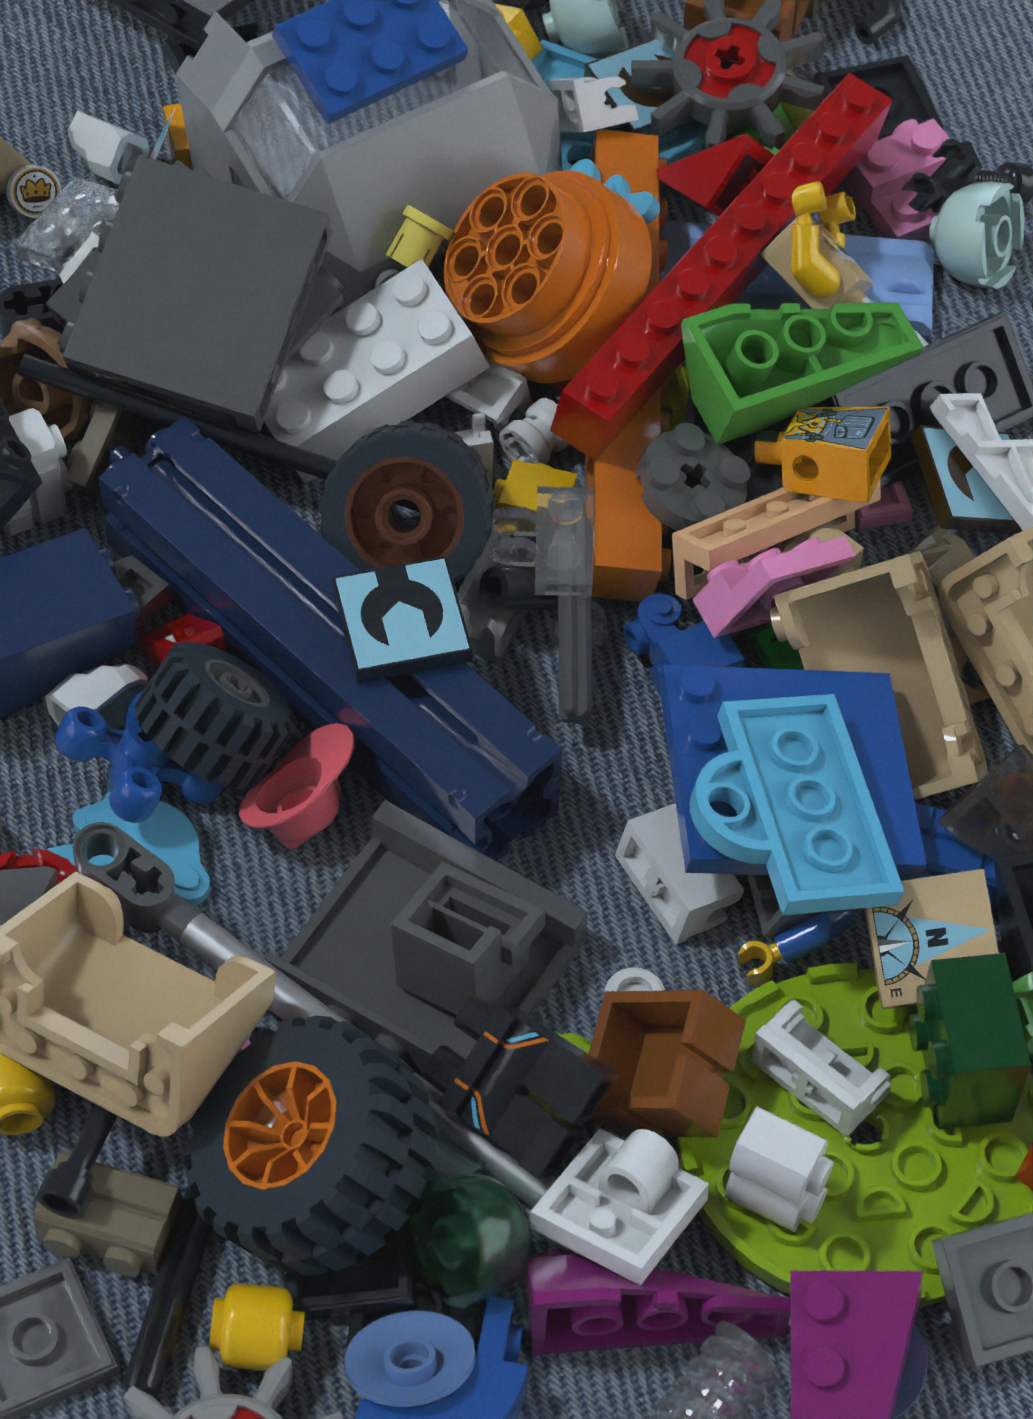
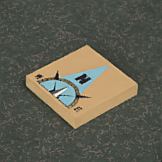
(932, 921)

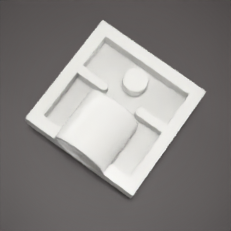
(621, 1202)

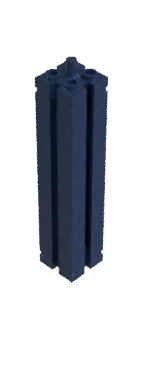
(246, 561)

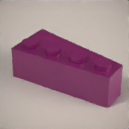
(850, 1341)

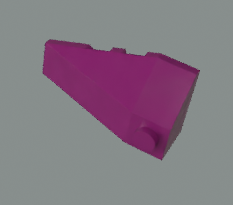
(590, 1308)

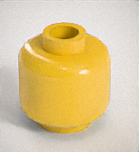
(24, 1098)
(255, 1326)

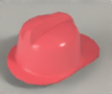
(303, 788)

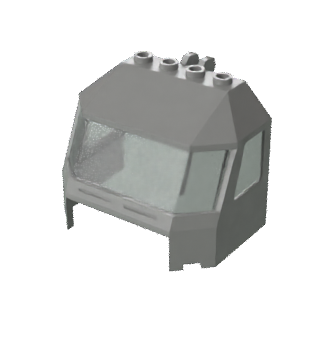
(417, 147)

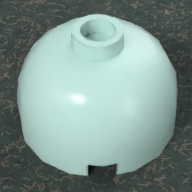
(586, 26)
(978, 232)

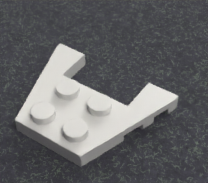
(1001, 463)

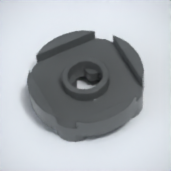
(696, 454)

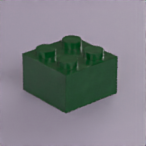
(970, 1041)

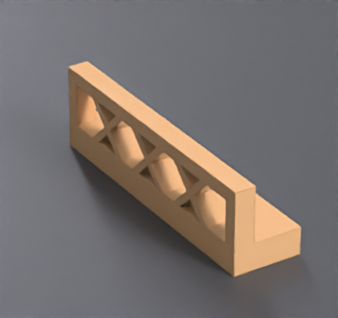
(753, 529)

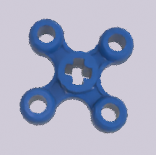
(134, 762)

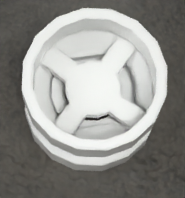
(531, 438)

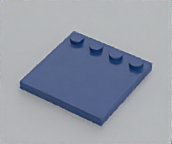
(868, 707)

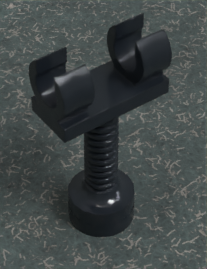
(962, 169)

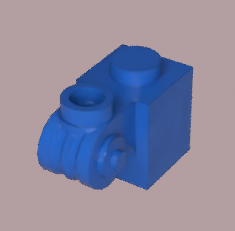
(659, 637)

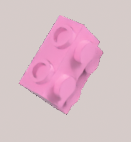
(884, 171)
(743, 593)

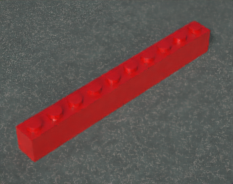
(715, 269)

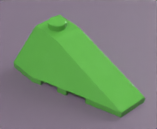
(769, 363)

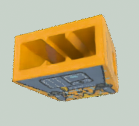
(830, 451)

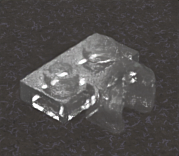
(67, 224)

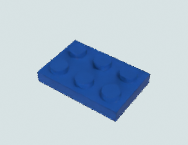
(367, 50)

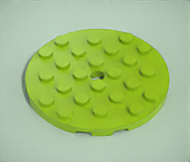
(880, 1196)

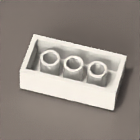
(373, 366)

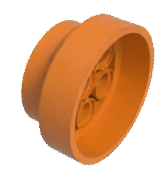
(547, 270)

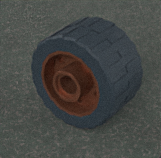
(414, 465)

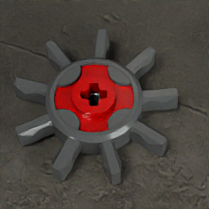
(729, 73)

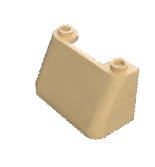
(993, 619)
(892, 624)
(117, 1014)

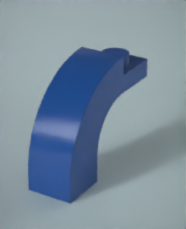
(492, 1389)

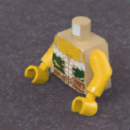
(814, 255)

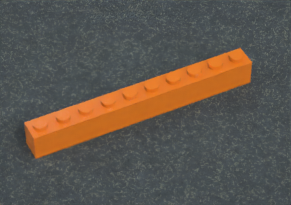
(625, 533)

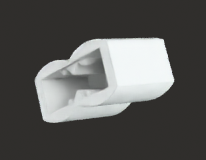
(779, 1170)

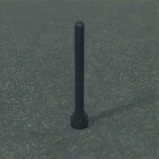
(69, 1186)

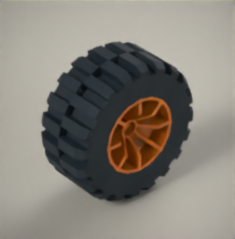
(310, 1146)

